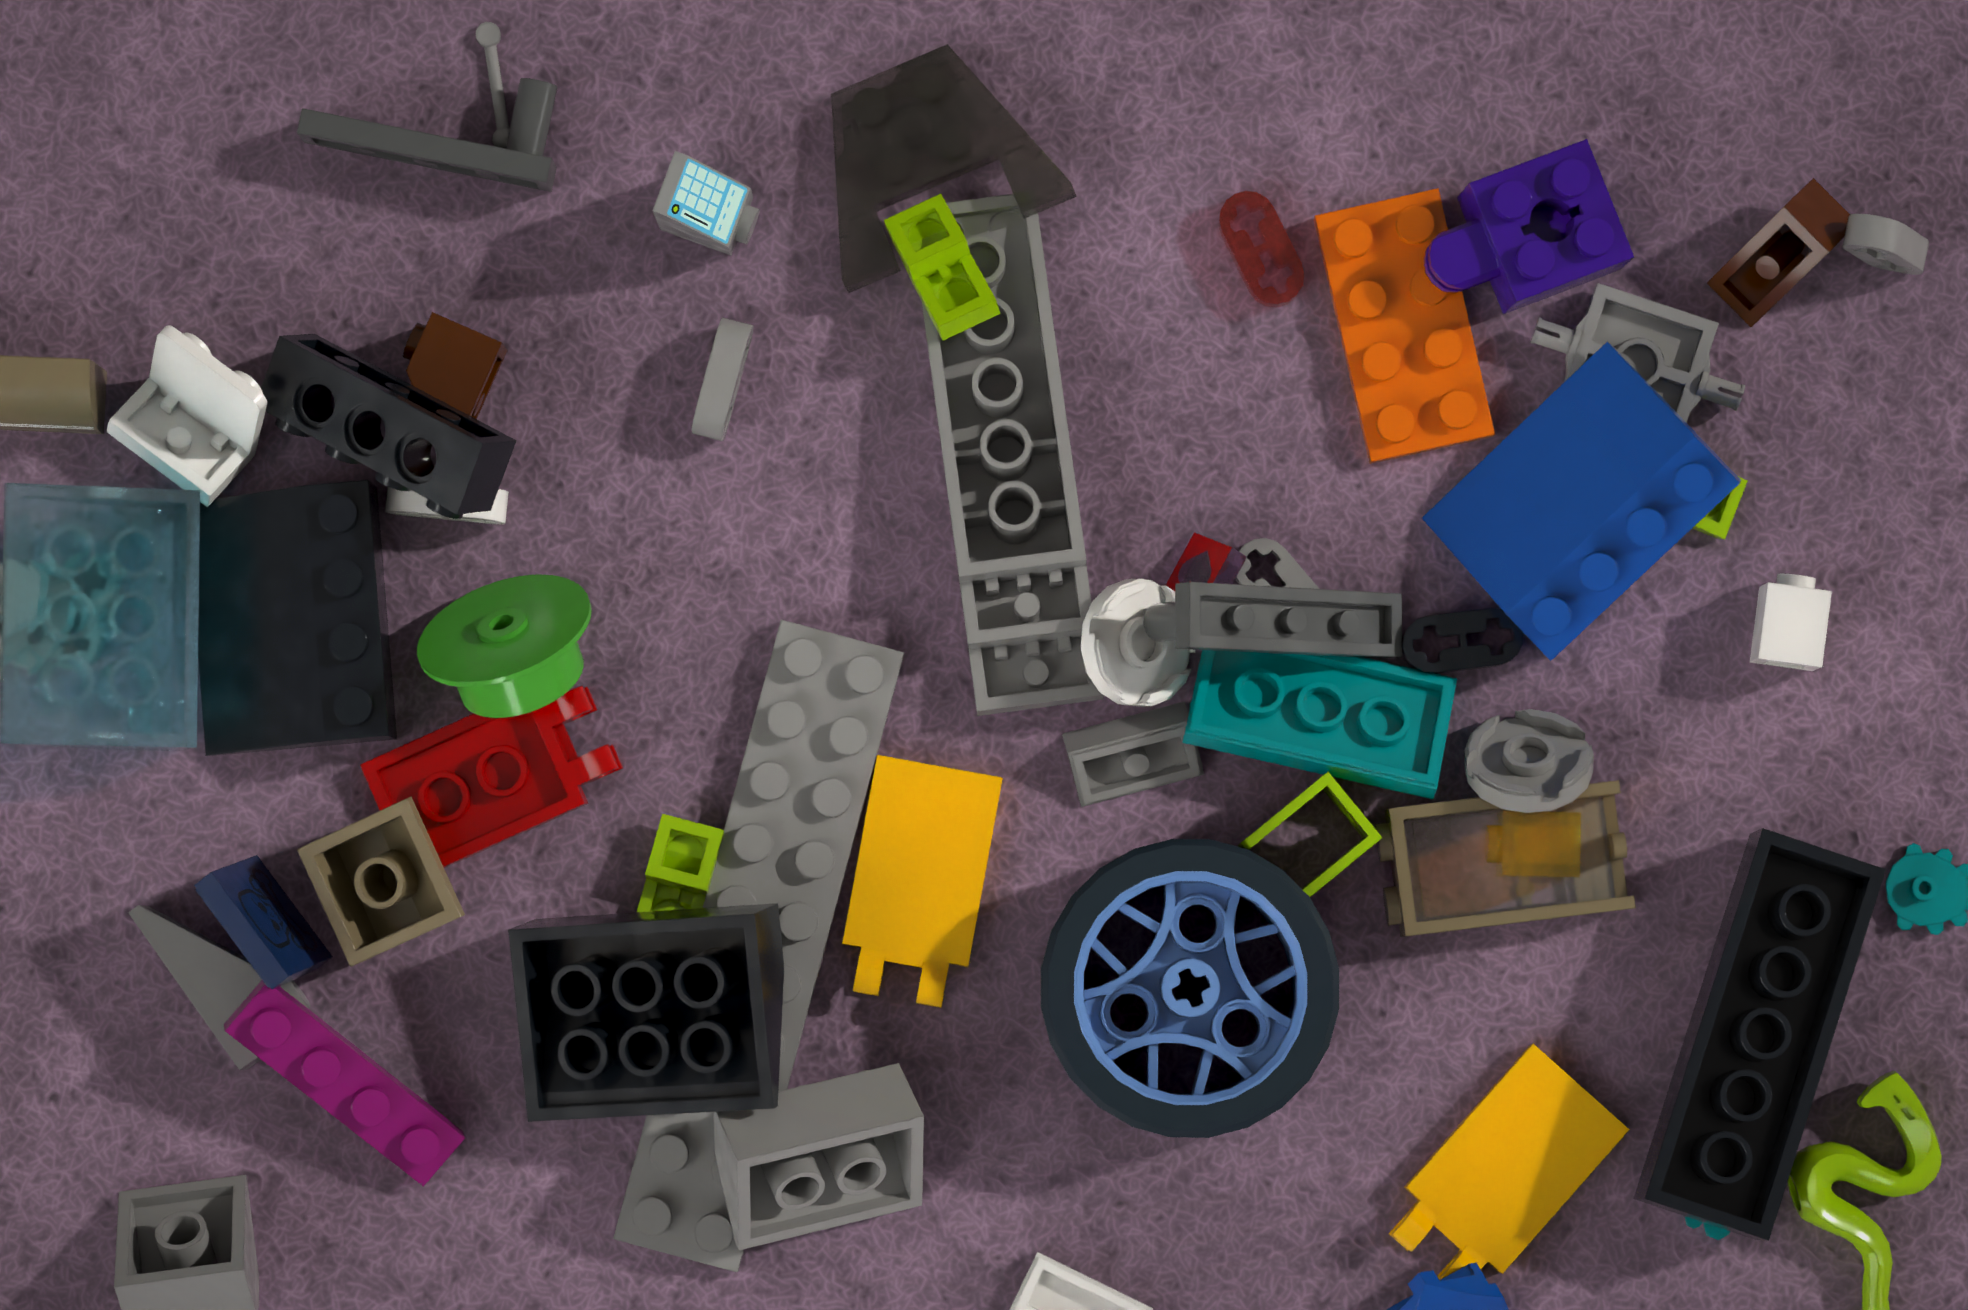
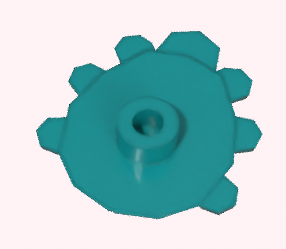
(1928, 890)

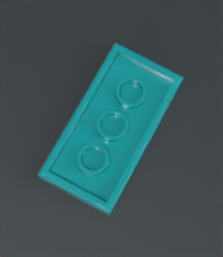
(1325, 716)

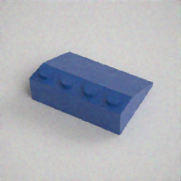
(1580, 500)

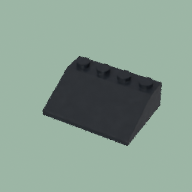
(294, 620)
(649, 1012)

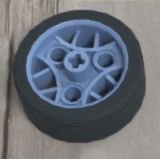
(1285, 1046)

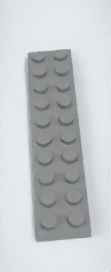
(784, 846)

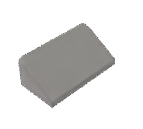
(1131, 754)

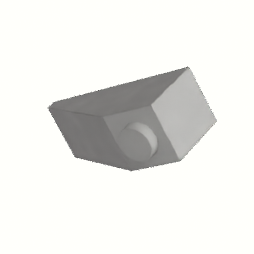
(208, 974)

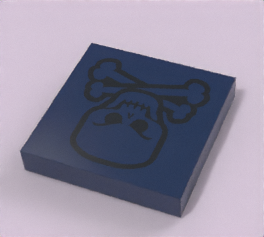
(262, 921)

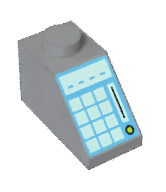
(704, 205)

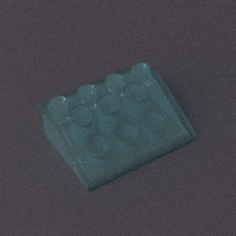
(100, 617)

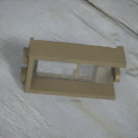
(1450, 887)

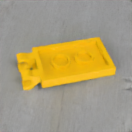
(920, 872)
(1509, 1165)

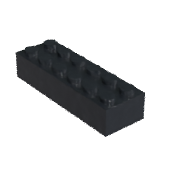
(1759, 1034)

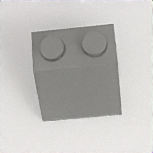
(187, 1247)

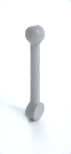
(488, 36)

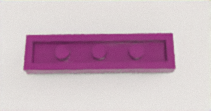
(344, 1081)

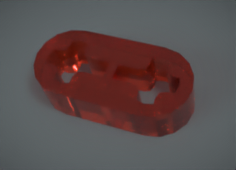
(1274, 241)

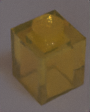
(1535, 844)

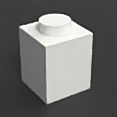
(1791, 623)

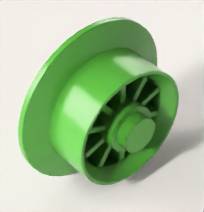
(509, 644)

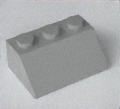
(821, 1156)

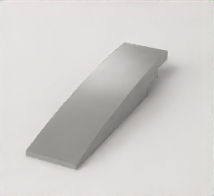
(1012, 475)

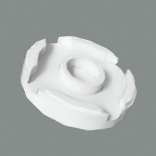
(1120, 653)

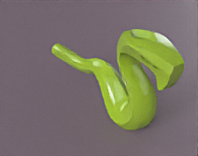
(1828, 1162)

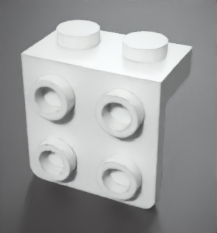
(192, 416)

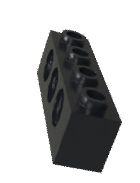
(468, 452)

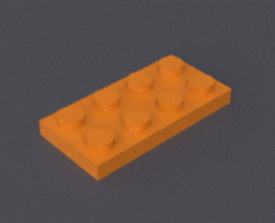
(1400, 333)

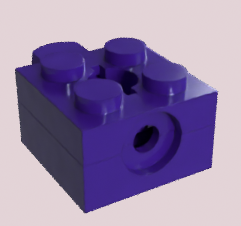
(1532, 231)

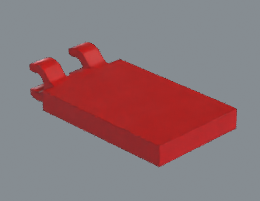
(492, 775)

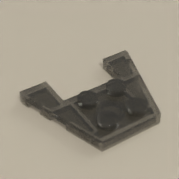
(917, 132)

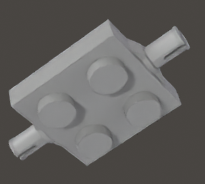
(1655, 339)

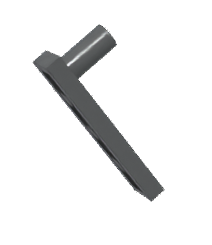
(518, 164)
(1279, 620)

